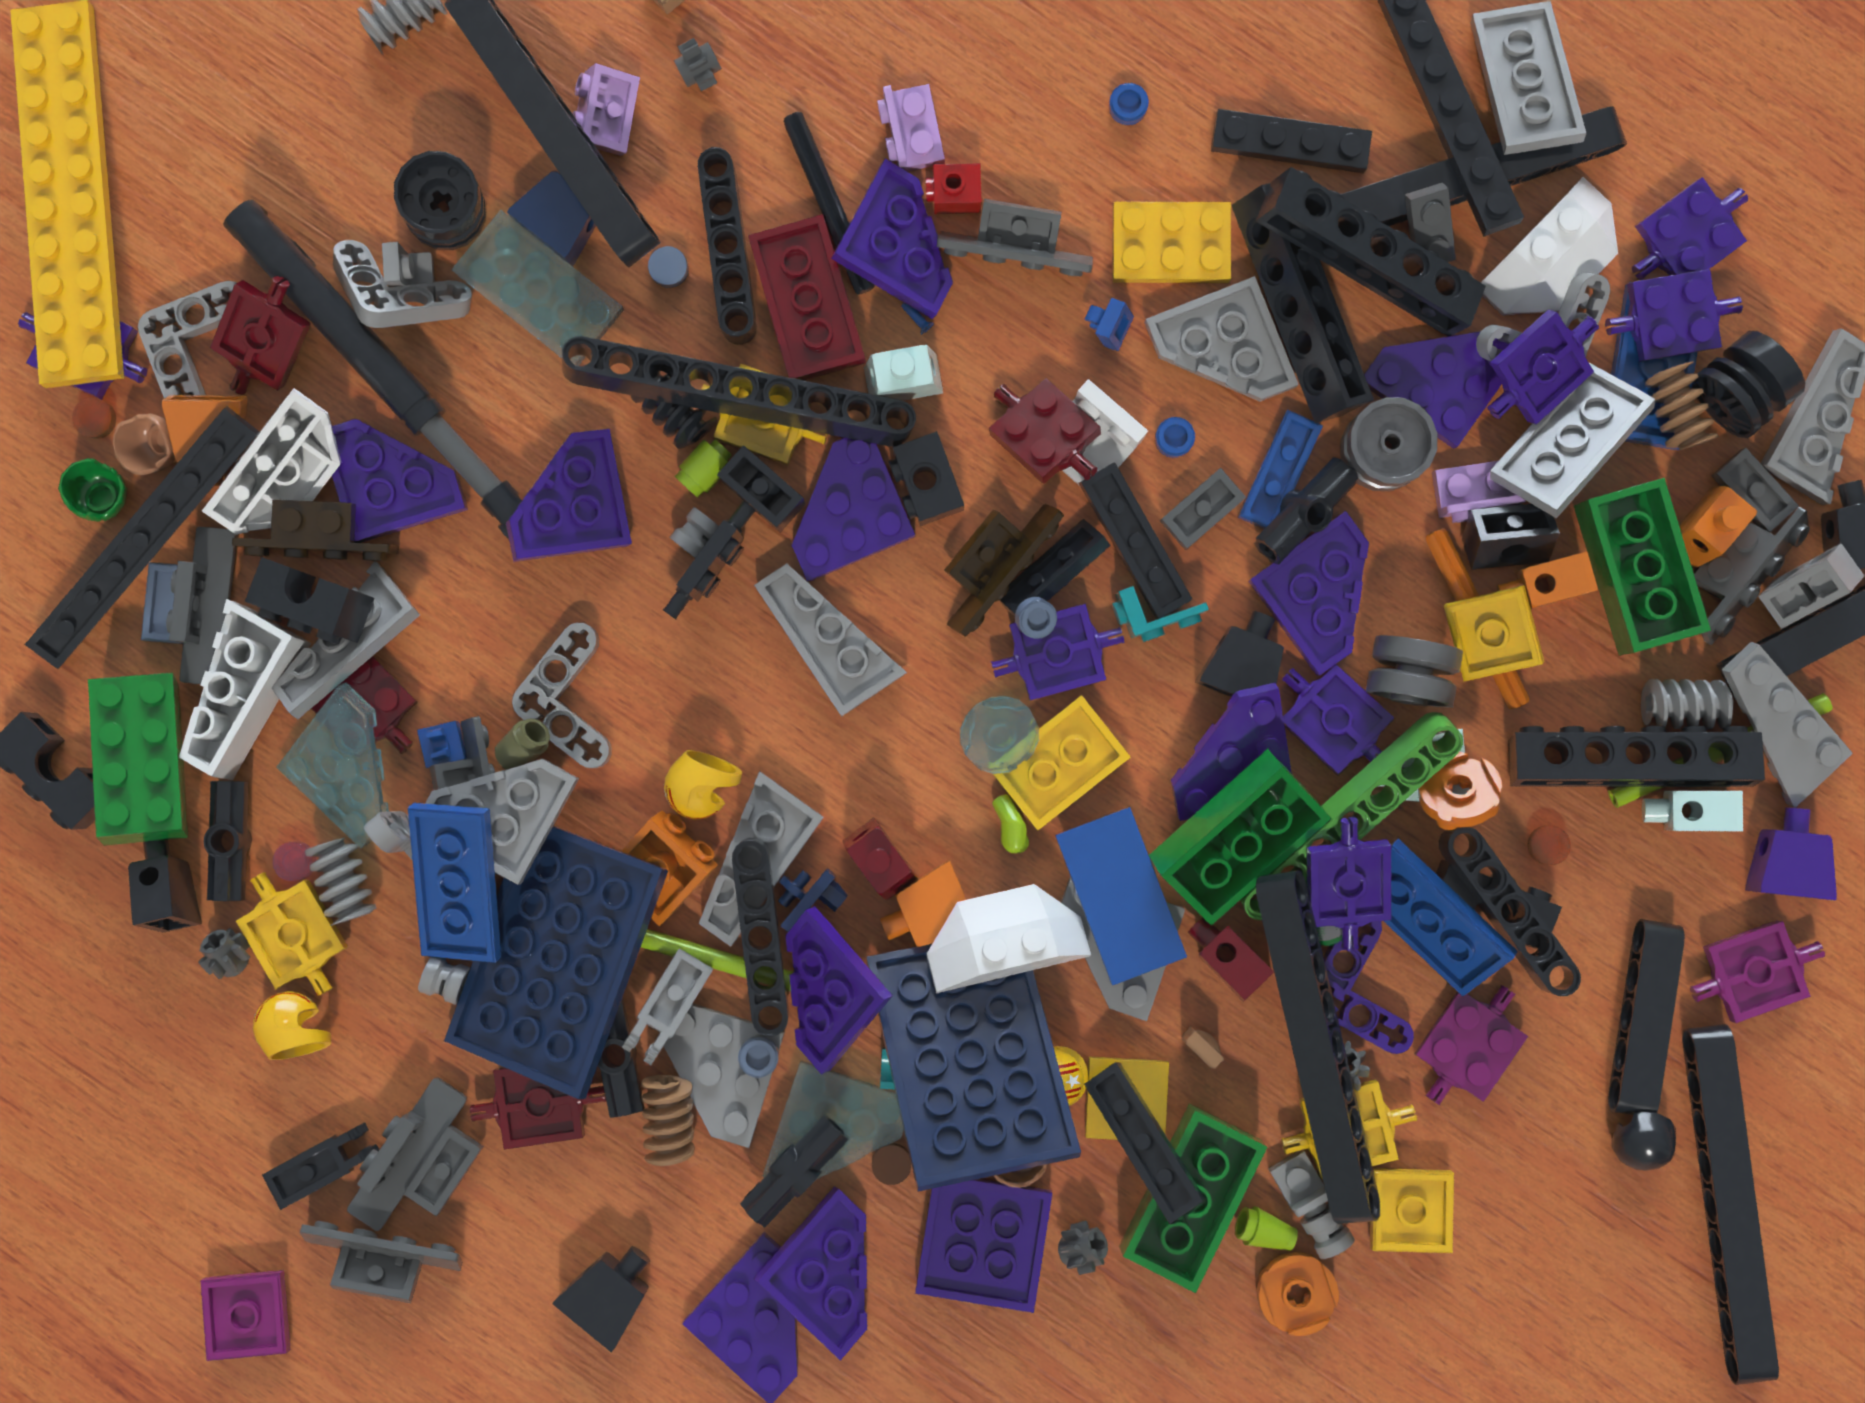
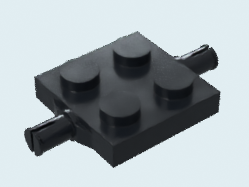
(702, 574)

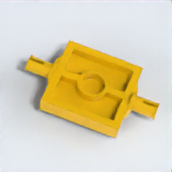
(761, 437)
(291, 934)
(1377, 1123)

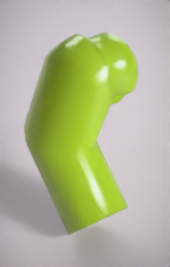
(1013, 828)

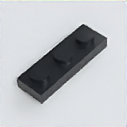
(1057, 566)

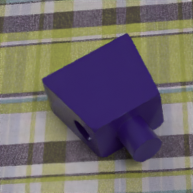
(1793, 860)

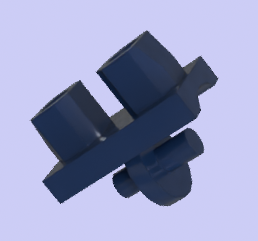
(824, 889)

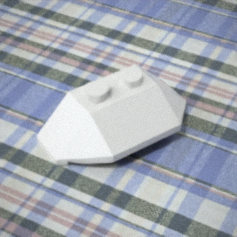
(1567, 241)
(284, 462)
(1004, 937)

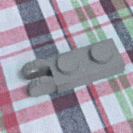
(669, 1002)

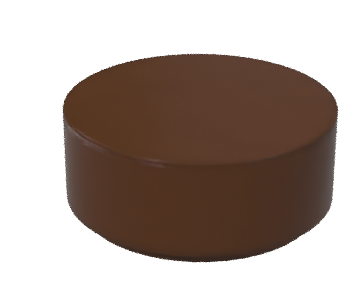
(891, 1164)

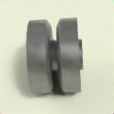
(1405, 427)
(1414, 666)

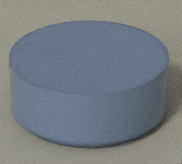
(668, 267)
(1035, 617)
(758, 1056)

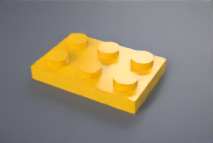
(1171, 242)
(1068, 761)

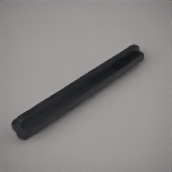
(821, 187)

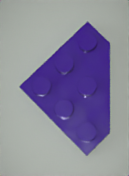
(896, 242)
(1441, 377)
(391, 482)
(572, 503)
(850, 511)
(1318, 592)
(1229, 746)
(831, 990)
(824, 1273)
(748, 1325)

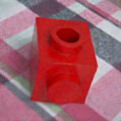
(955, 188)

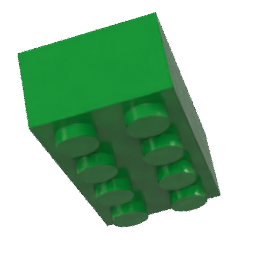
(1641, 567)
(137, 759)
(1239, 837)
(1222, 1165)

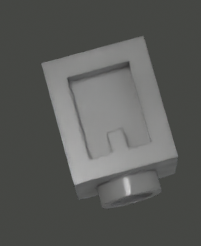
(406, 268)
(1300, 1184)

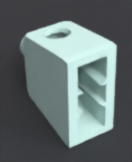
(904, 373)
(1708, 810)

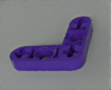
(1342, 984)

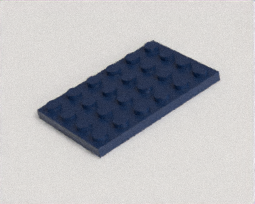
(562, 963)
(972, 1073)

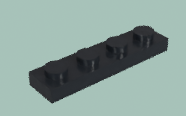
(1291, 141)
(1135, 541)
(1145, 1143)

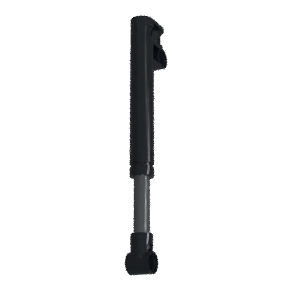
(366, 352)

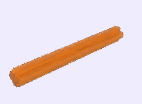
(1463, 588)

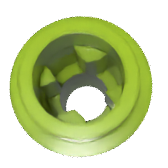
(1264, 1230)

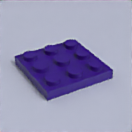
(984, 1244)

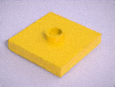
(1494, 633)
(1148, 1077)
(1414, 1211)

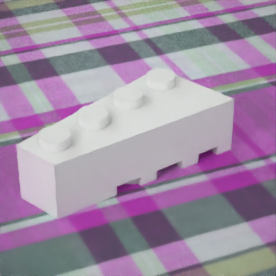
(238, 690)

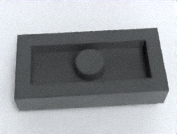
(1431, 220)
(1757, 487)
(1202, 509)
(443, 1170)

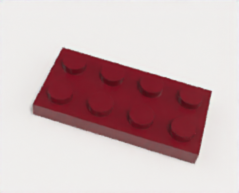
(807, 299)

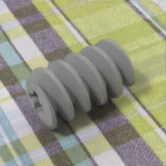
(395, 17)
(1687, 701)
(340, 880)

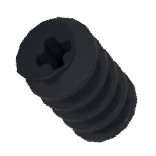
(678, 419)

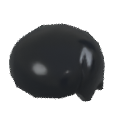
(1645, 1142)

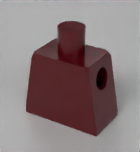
(879, 859)
(1244, 972)

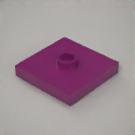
(245, 1315)

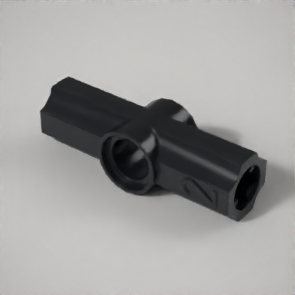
(1306, 510)
(225, 867)
(621, 1081)
(794, 1170)

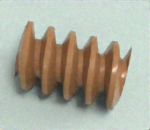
(1680, 407)
(671, 1119)

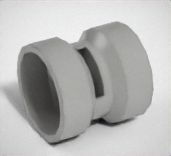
(695, 532)
(443, 979)
(1328, 1236)

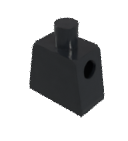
(1847, 523)
(1243, 658)
(162, 890)
(606, 1296)

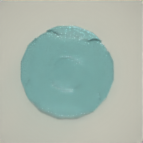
(999, 734)

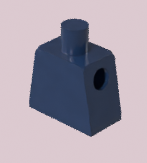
(554, 217)

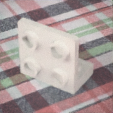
(1118, 430)

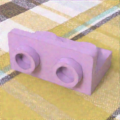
(606, 106)
(912, 126)
(1469, 488)

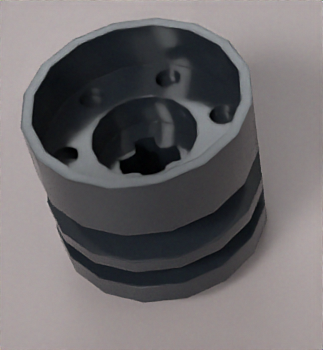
(434, 179)
(1749, 384)

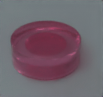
(291, 862)

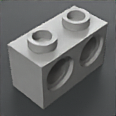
(1811, 586)

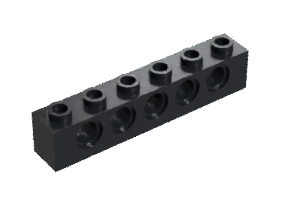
(1428, 287)
(1305, 316)
(1741, 752)

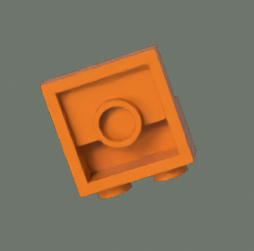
(669, 847)

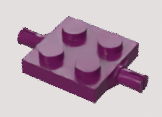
(1757, 971)
(1471, 1045)

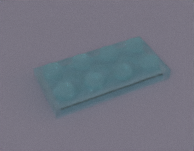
(535, 286)

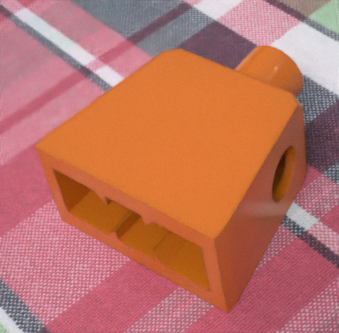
(192, 414)
(1716, 523)
(1565, 580)
(925, 905)

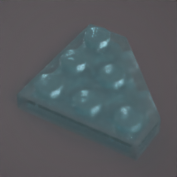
(339, 763)
(860, 1108)

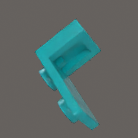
(1129, 612)

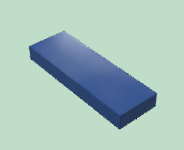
(1280, 468)

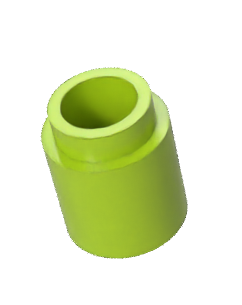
(701, 467)

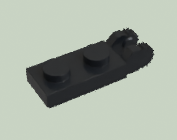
(315, 1168)

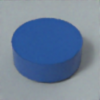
(1128, 104)
(1174, 437)

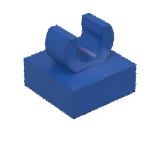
(1110, 324)
(442, 743)

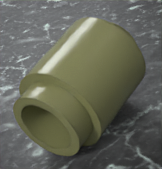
(522, 744)

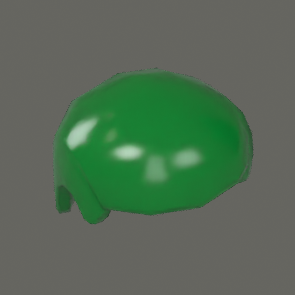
(92, 490)

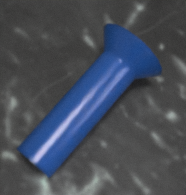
(917, 318)

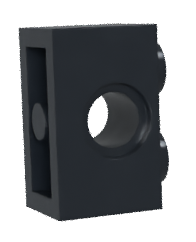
(926, 455)
(761, 489)
(1509, 536)

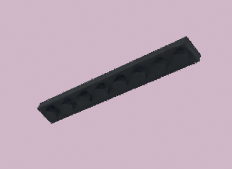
(1453, 114)
(142, 537)

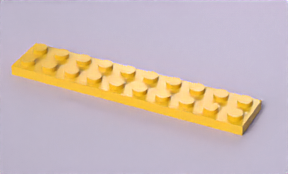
(66, 194)

